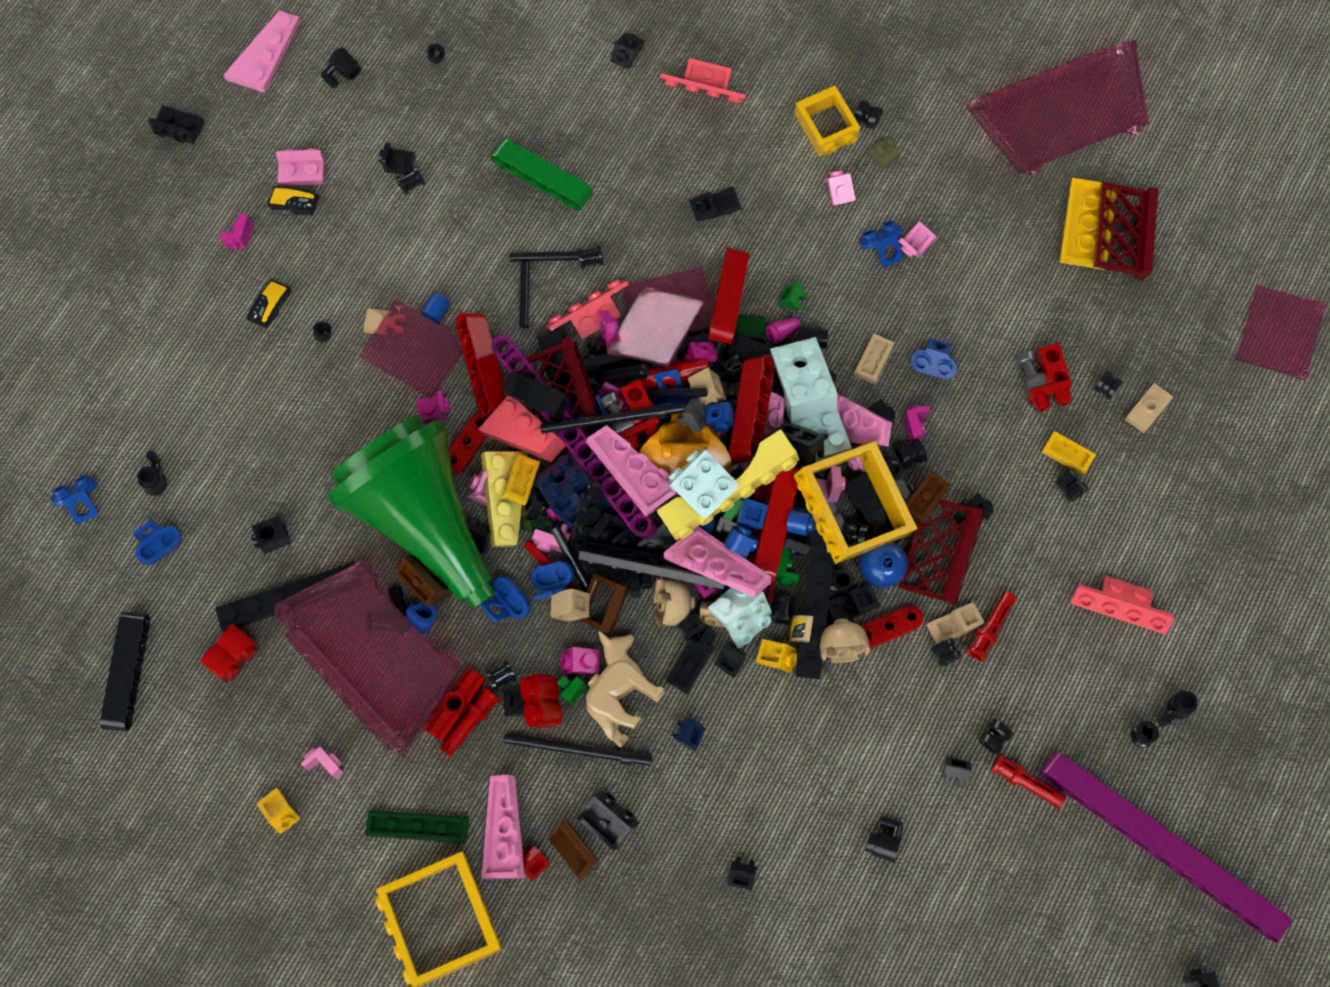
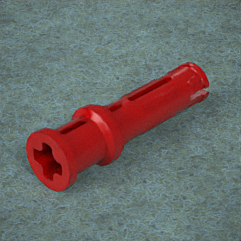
(987, 635)
(477, 712)
(1017, 775)

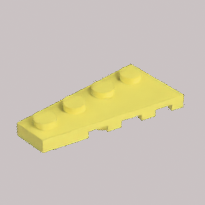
(502, 513)

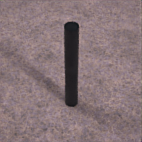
(544, 256)
(524, 295)
(676, 393)
(570, 556)

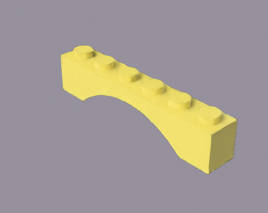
(771, 458)

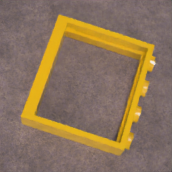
(886, 491)
(393, 928)

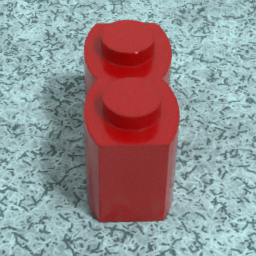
(229, 653)
(541, 701)

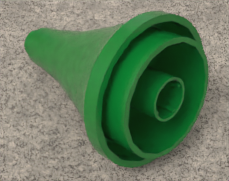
(410, 496)

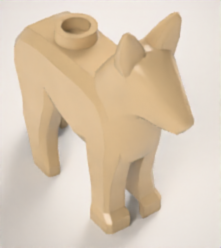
(614, 683)

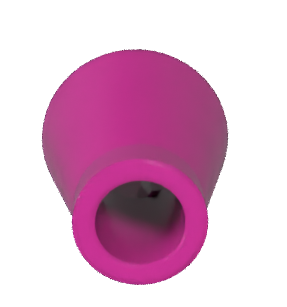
(781, 330)

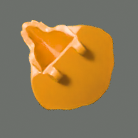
(675, 443)

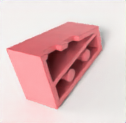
(521, 429)

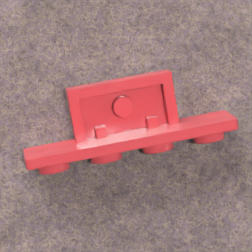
(707, 77)
(585, 316)
(1124, 603)

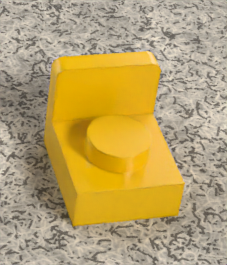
(777, 655)
(278, 811)

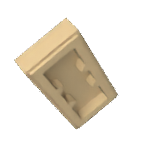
(874, 358)
(1149, 408)

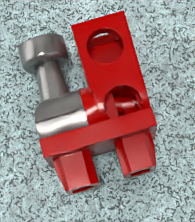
(1051, 382)
(635, 399)

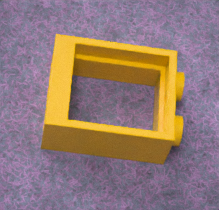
(818, 103)

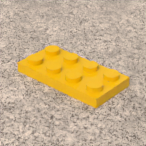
(1081, 223)

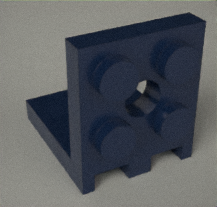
(563, 495)

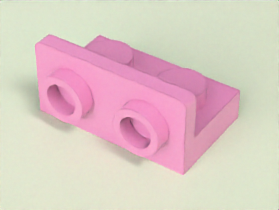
(300, 167)

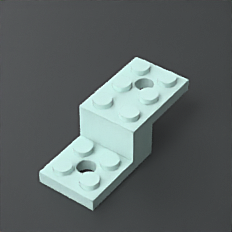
(810, 393)

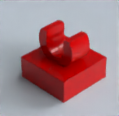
(534, 863)

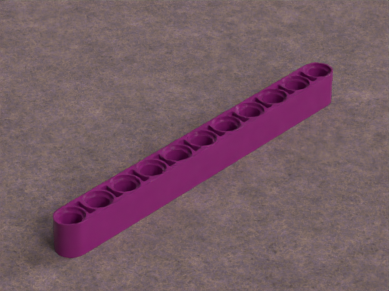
(578, 445)
(1166, 847)

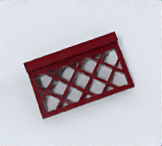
(1145, 228)
(578, 380)
(961, 558)

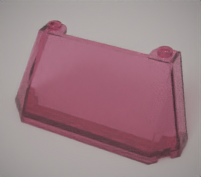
(1065, 107)
(369, 654)

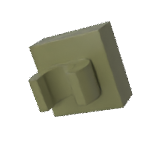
(884, 153)

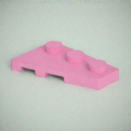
(862, 424)

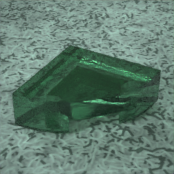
(539, 525)

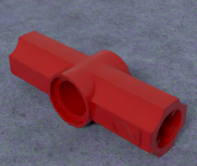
(685, 371)
(445, 718)

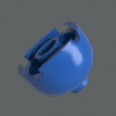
(881, 576)

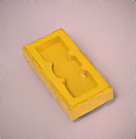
(1068, 453)
(521, 479)

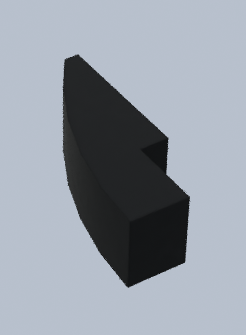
(536, 395)
(868, 505)

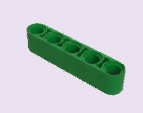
(541, 174)

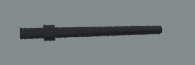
(660, 411)
(626, 757)

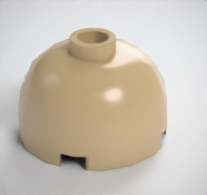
(672, 601)
(843, 642)

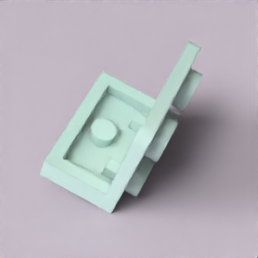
(702, 483)
(742, 614)

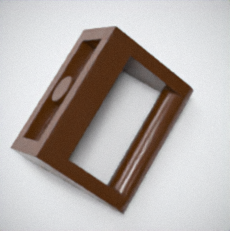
(926, 497)
(422, 581)
(615, 604)
(574, 851)

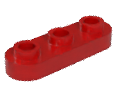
(463, 452)
(900, 624)

